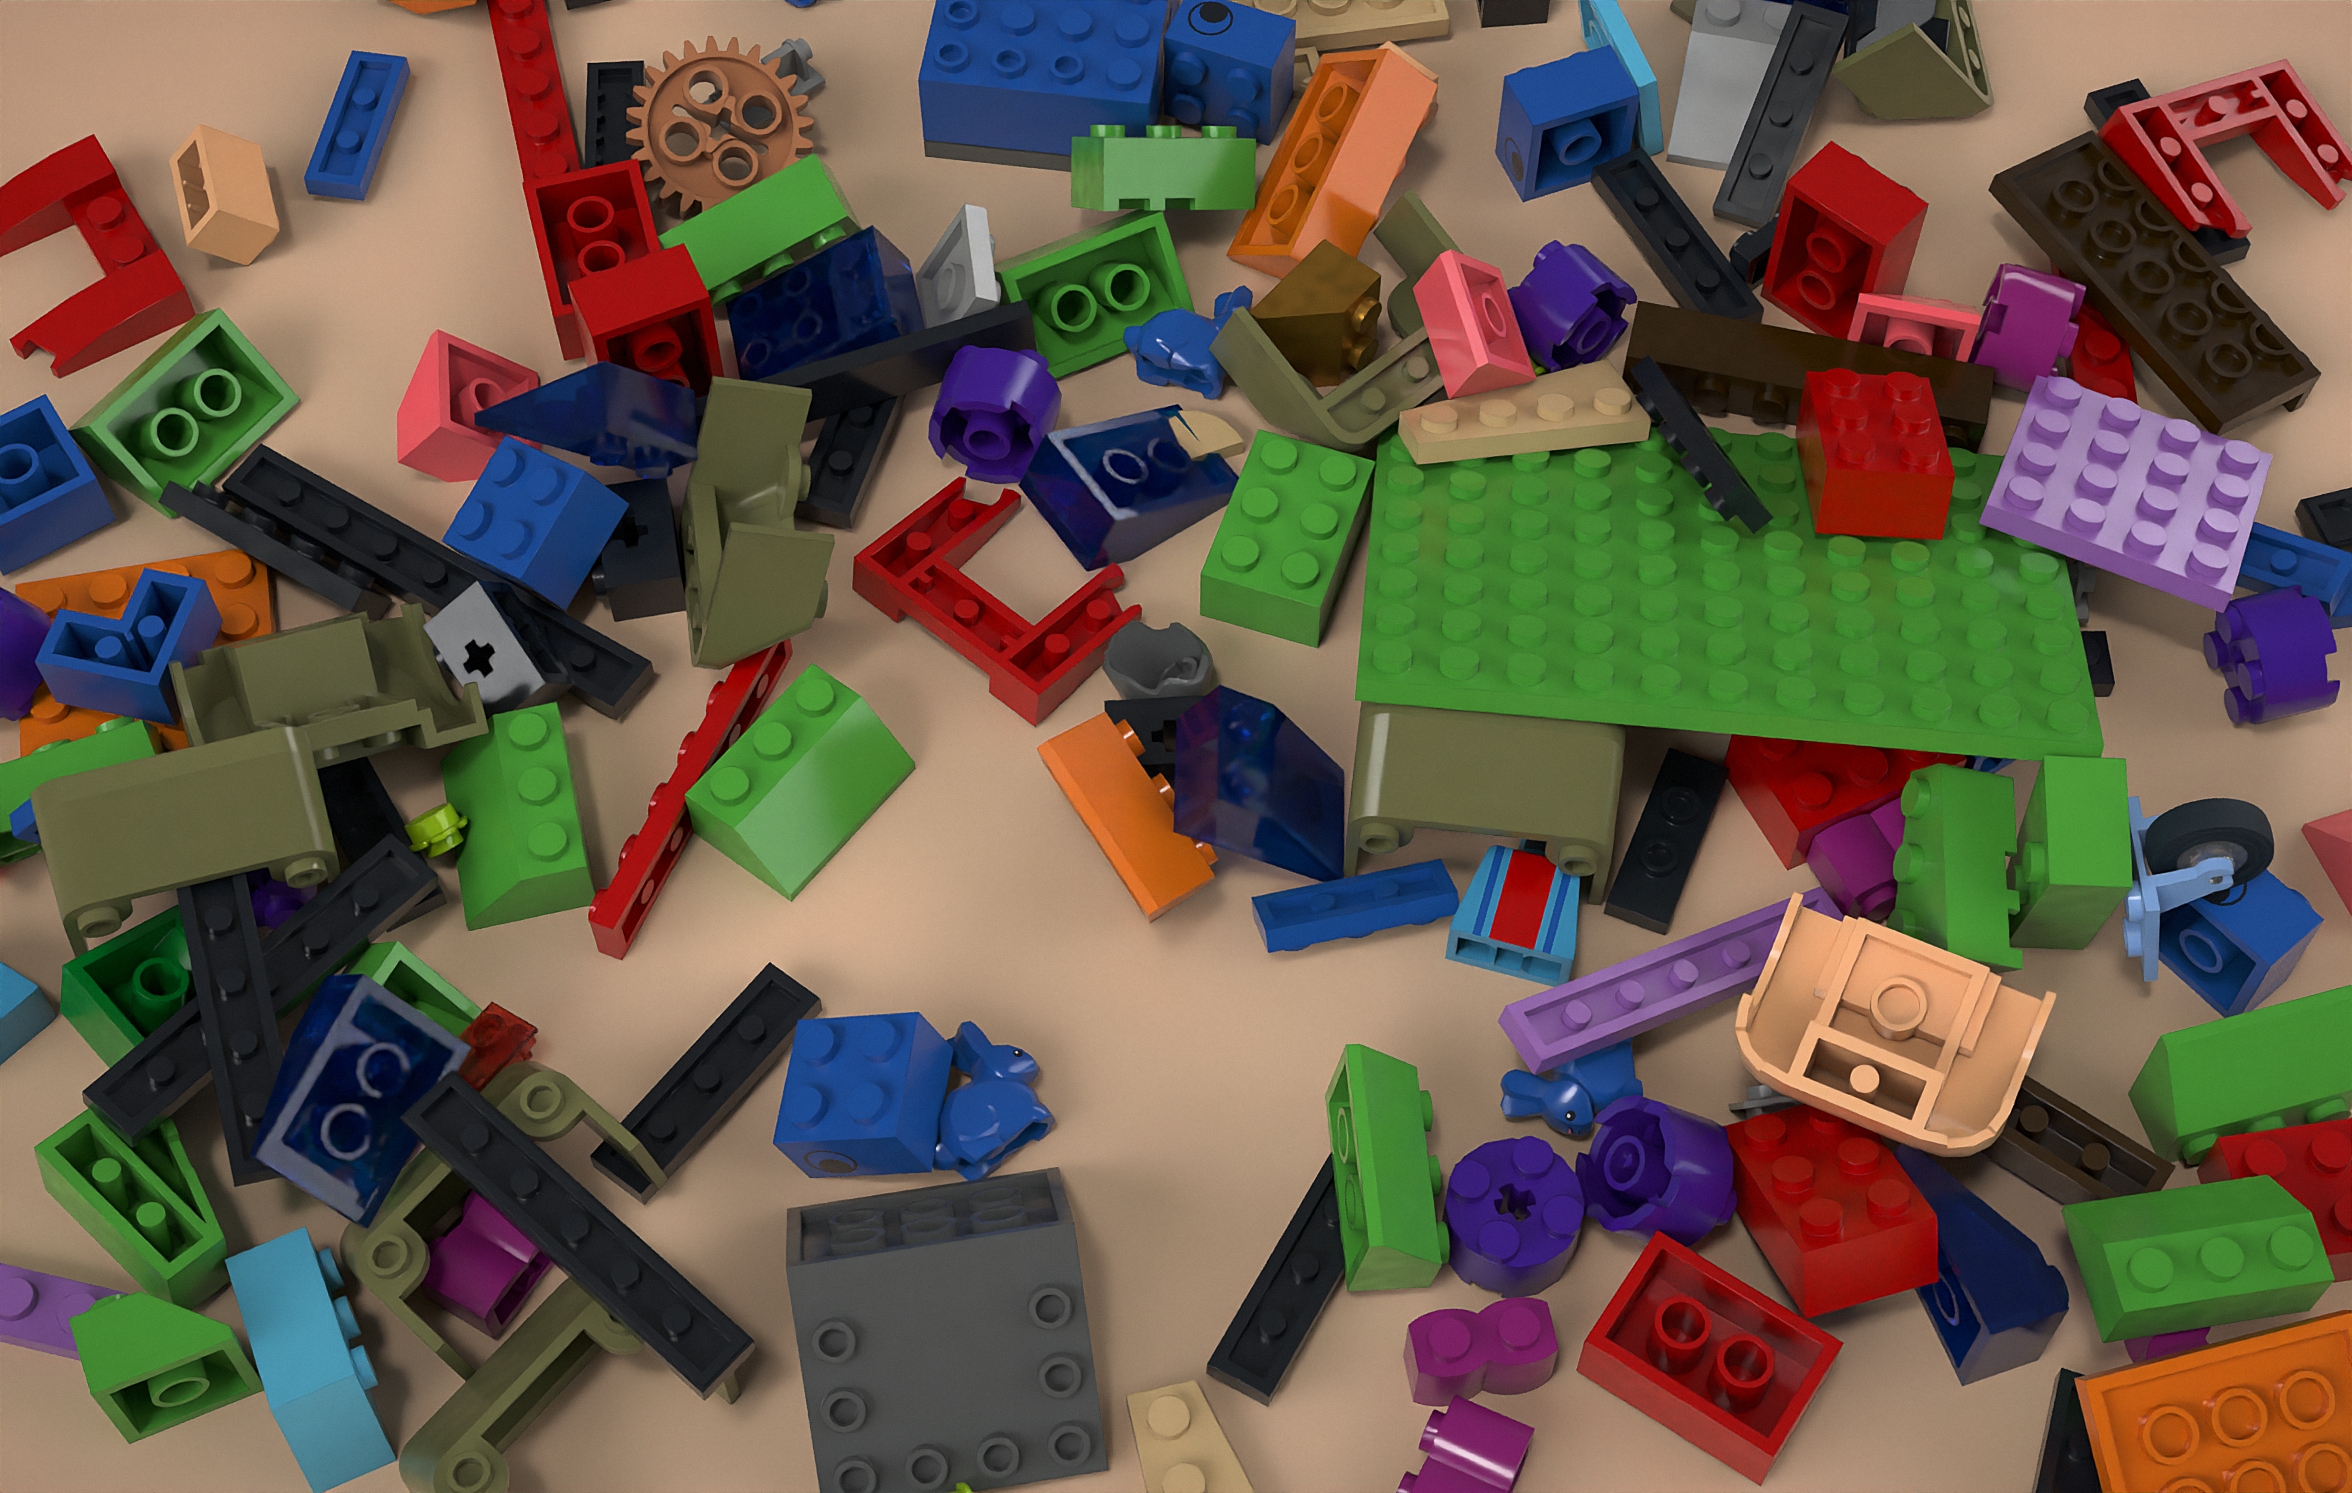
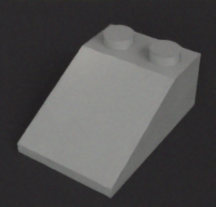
(1721, 77)

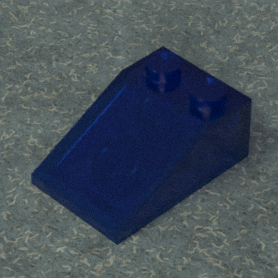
(607, 417)
(1123, 486)
(1258, 786)
(342, 1092)
(1993, 1287)

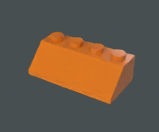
(1335, 160)

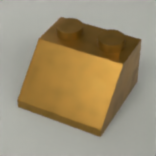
(1324, 315)

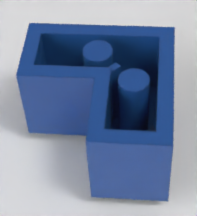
(125, 661)

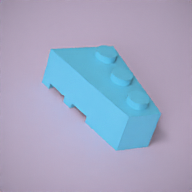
(308, 1358)

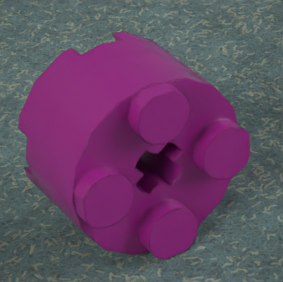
(2026, 325)

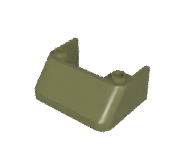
(1914, 79)
(1378, 393)
(742, 560)
(1487, 778)
(182, 824)
(430, 1197)
(467, 1436)

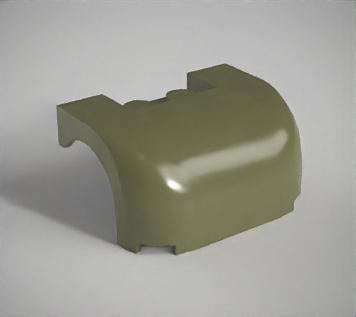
(339, 679)

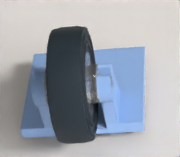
(2190, 855)

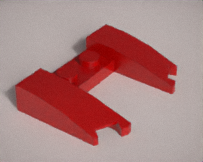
(2269, 102)
(140, 287)
(1029, 666)

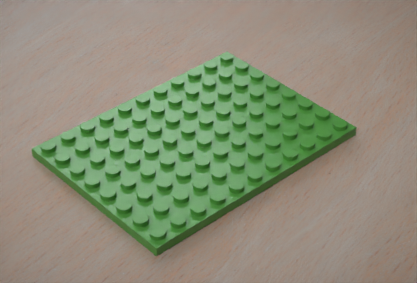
(1628, 600)

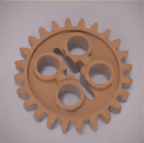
(742, 85)

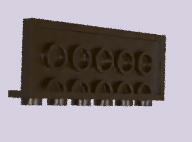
(2155, 284)

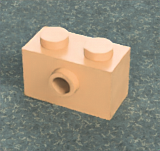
(224, 195)

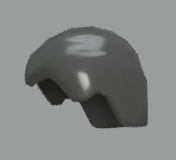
(1157, 662)

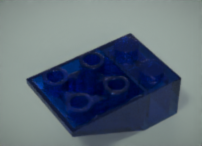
(825, 307)

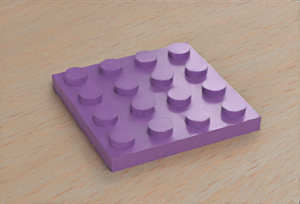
(2129, 491)

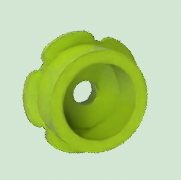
(436, 830)

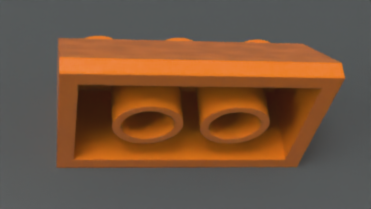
(1128, 813)

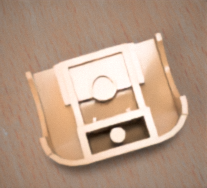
(1888, 1032)

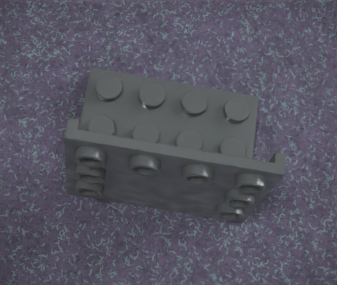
(945, 1337)

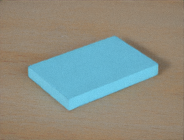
(1605, 25)

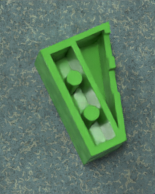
(1162, 169)
(113, 744)
(2071, 853)
(1955, 864)
(139, 1205)

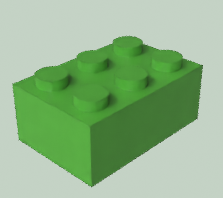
(1287, 538)

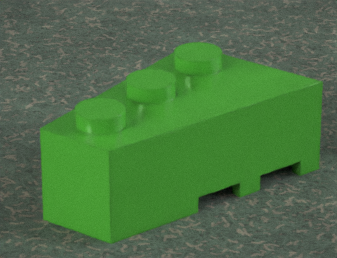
(766, 228)

